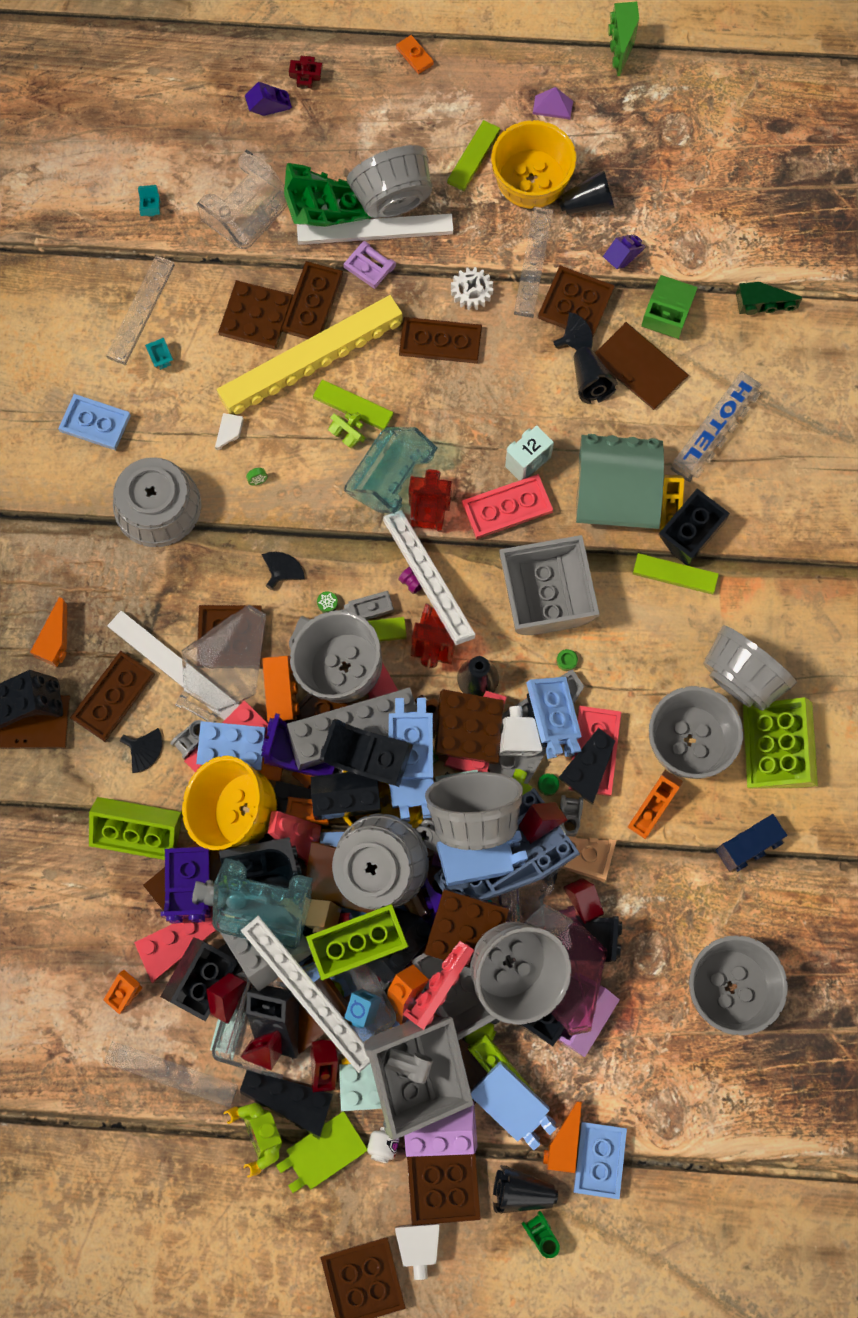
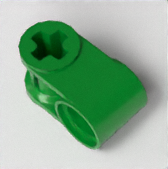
(541, 1234)

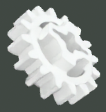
(472, 289)

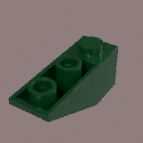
(761, 297)

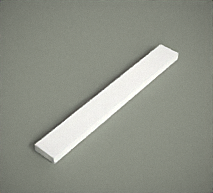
(377, 229)
(429, 578)
(153, 650)
(307, 993)

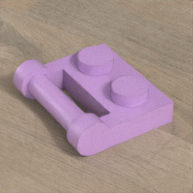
(365, 268)

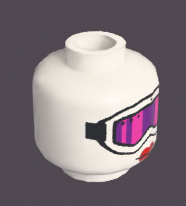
(382, 1147)

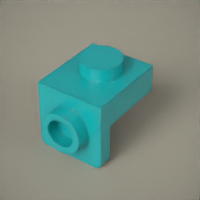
(149, 200)
(159, 353)

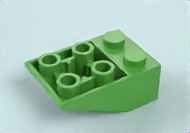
(623, 30)
(669, 306)

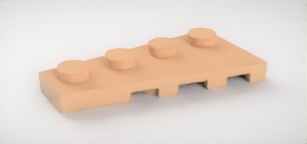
(593, 858)

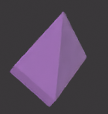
(553, 104)

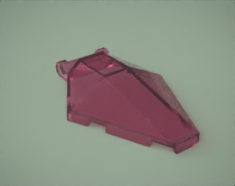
(587, 965)

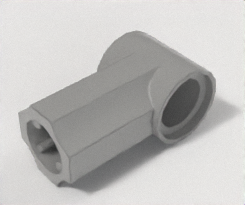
(415, 1066)

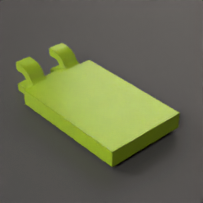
(319, 1159)

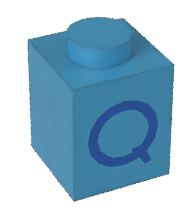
(362, 1008)

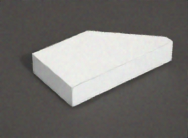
(229, 429)

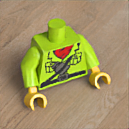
(262, 1133)

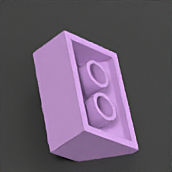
(582, 1042)
(445, 1137)

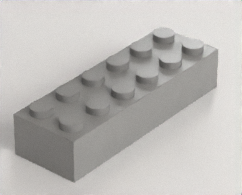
(372, 715)

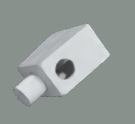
(519, 735)
(418, 1247)

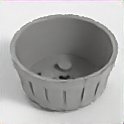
(392, 181)
(161, 517)
(328, 643)
(746, 670)
(708, 720)
(475, 809)
(396, 852)
(534, 980)
(759, 983)

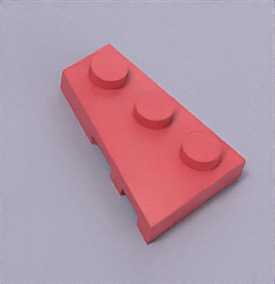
(298, 830)

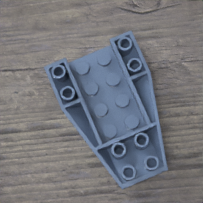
(543, 858)

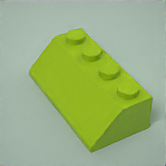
(133, 828)
(356, 942)

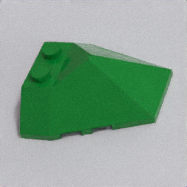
(318, 199)

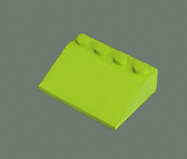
(780, 745)

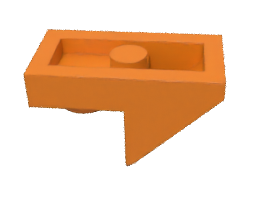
(122, 991)

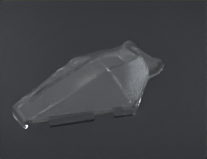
(223, 664)

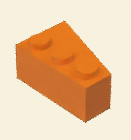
(280, 688)

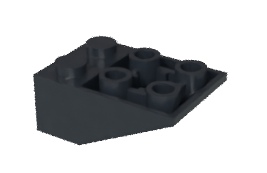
(273, 1011)

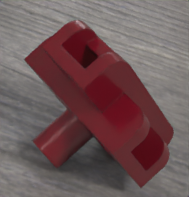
(305, 69)

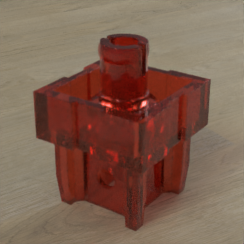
(429, 500)
(432, 639)

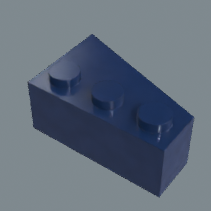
(751, 843)

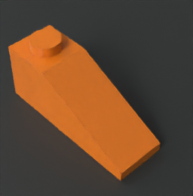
(52, 640)
(655, 804)
(404, 990)
(563, 1146)

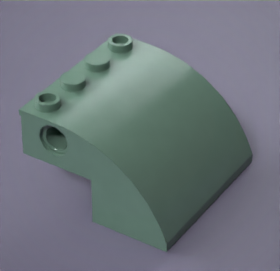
(620, 481)

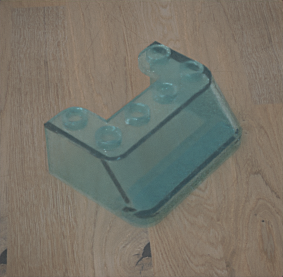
(388, 466)
(242, 900)

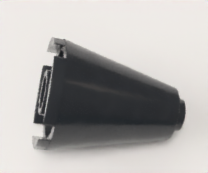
(588, 196)
(592, 377)
(478, 676)
(521, 1192)

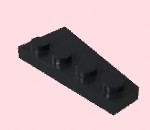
(289, 1100)

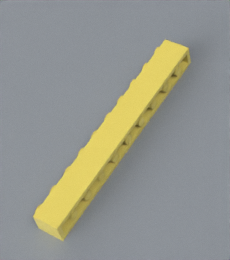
(310, 355)

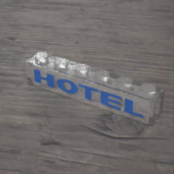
(716, 426)

